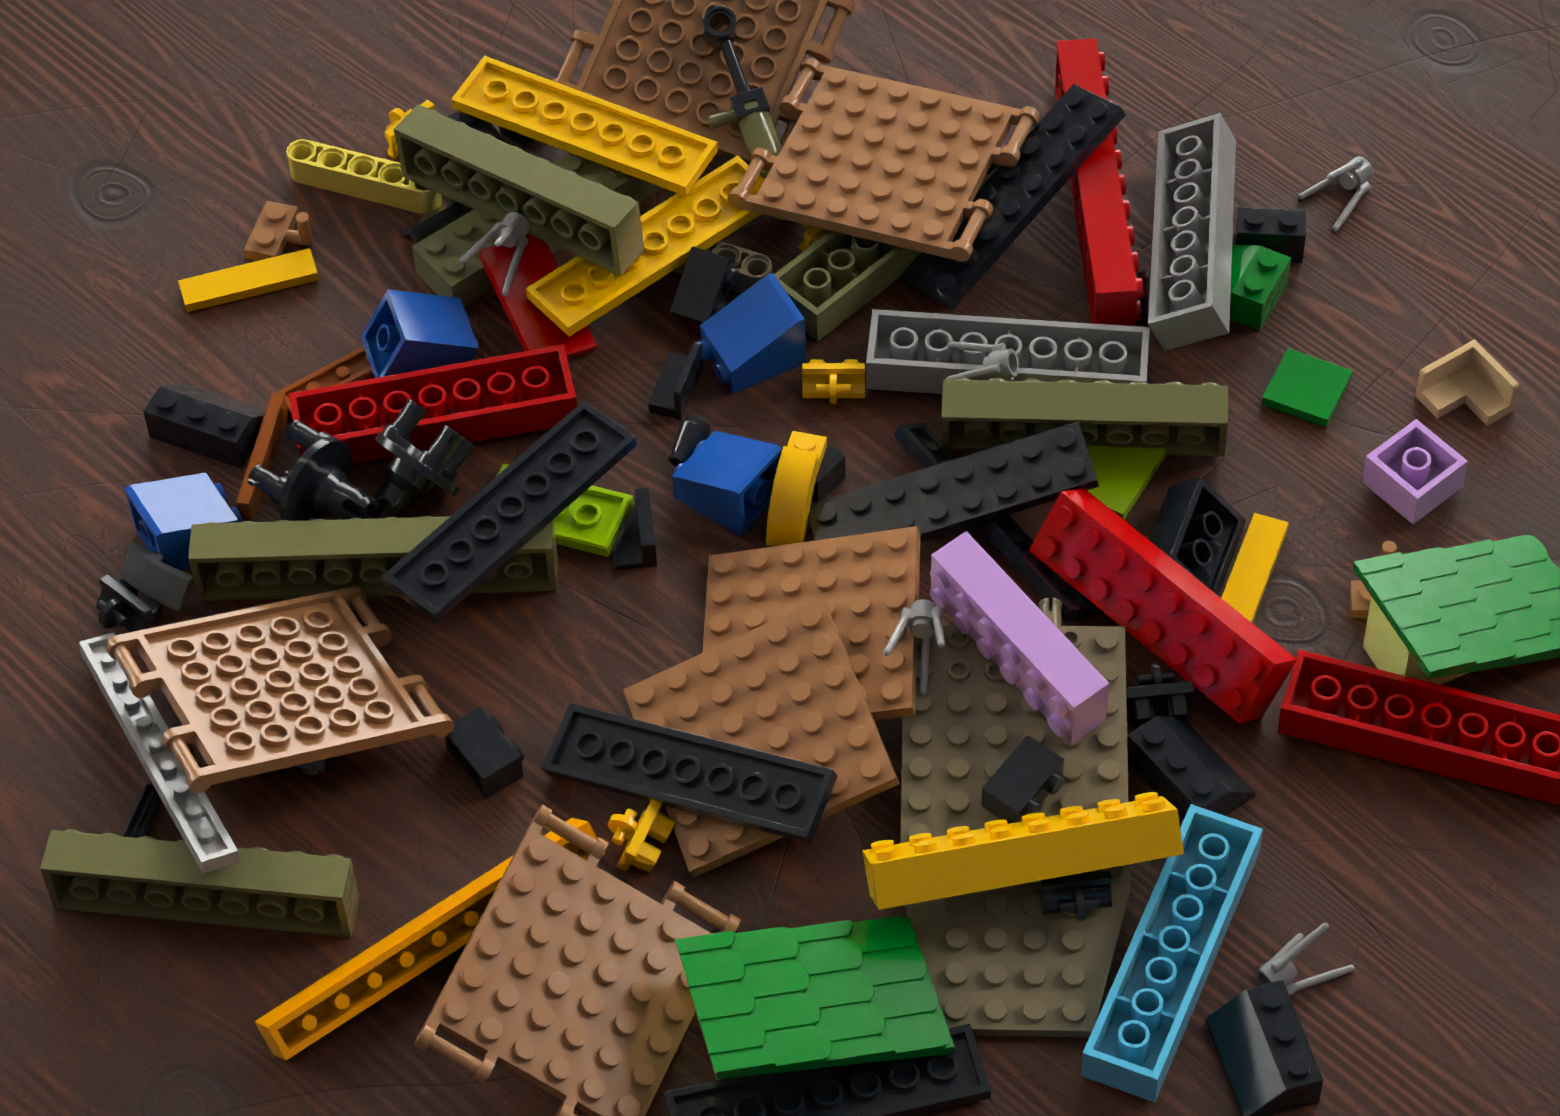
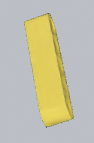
(358, 176)

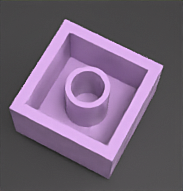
(1414, 471)

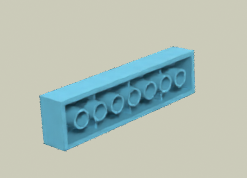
(1171, 954)

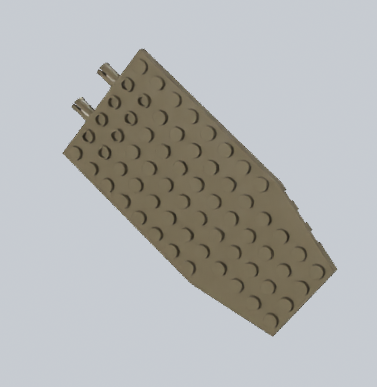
(994, 949)

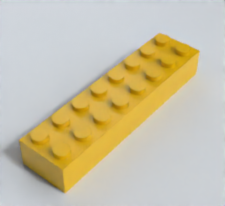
(1022, 850)

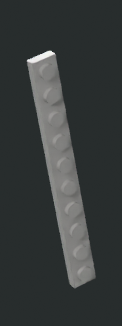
(144, 729)

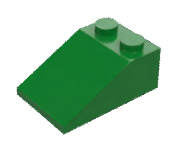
(1256, 283)

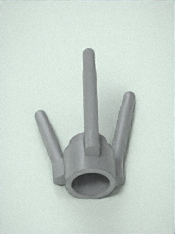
(1351, 176)
(509, 233)
(999, 364)
(923, 620)
(1281, 967)

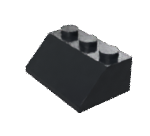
(203, 423)
(1198, 530)
(1185, 767)
(1265, 1052)

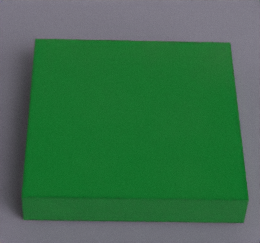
(1307, 387)

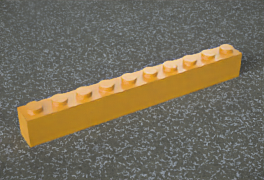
(387, 963)

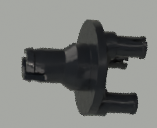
(415, 471)
(316, 481)

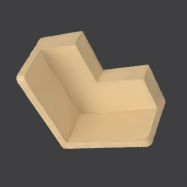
(1470, 378)

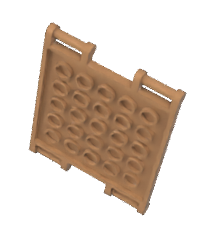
(662, 67)
(884, 160)
(278, 686)
(572, 979)

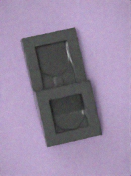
(153, 578)

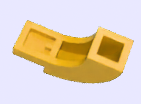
(794, 489)

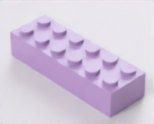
(1018, 638)

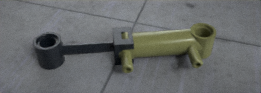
(749, 107)

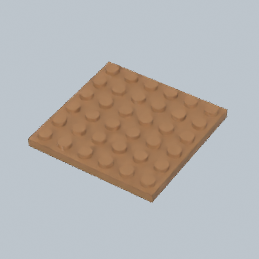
(864, 585)
(777, 693)

